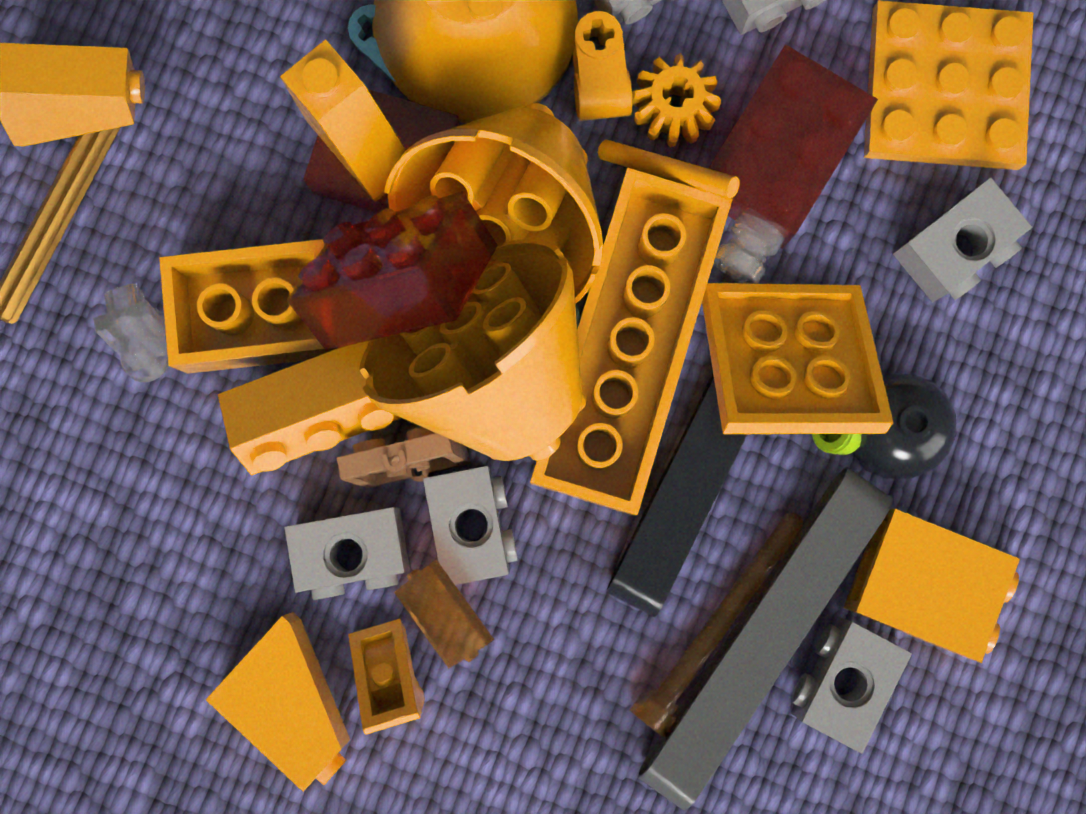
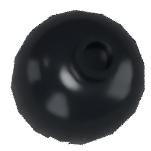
(920, 432)

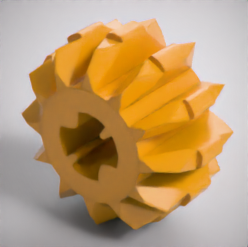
(682, 81)

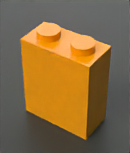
(933, 585)

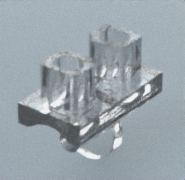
(134, 333)

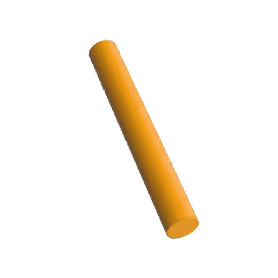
(669, 168)

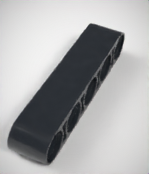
(676, 509)

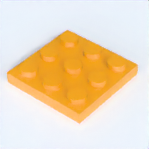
(949, 85)
(794, 359)

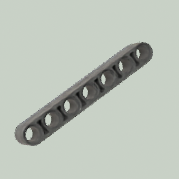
(765, 638)

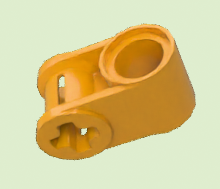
(600, 76)

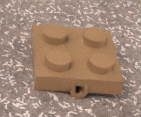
(381, 464)

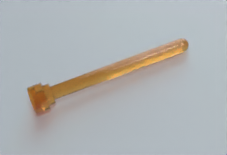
(659, 704)

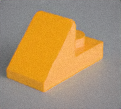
(385, 677)

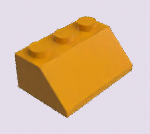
(300, 410)

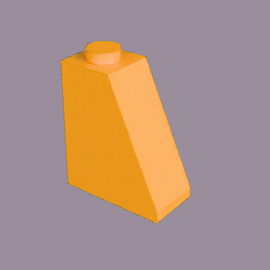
(66, 91)
(344, 116)
(285, 705)

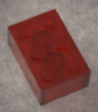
(791, 140)
(394, 272)

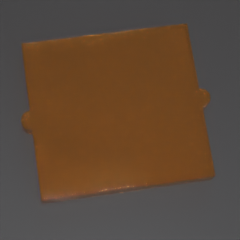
(443, 614)

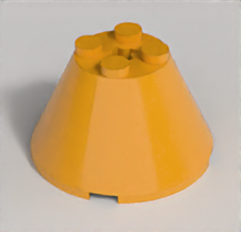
(475, 53)
(520, 177)
(501, 371)

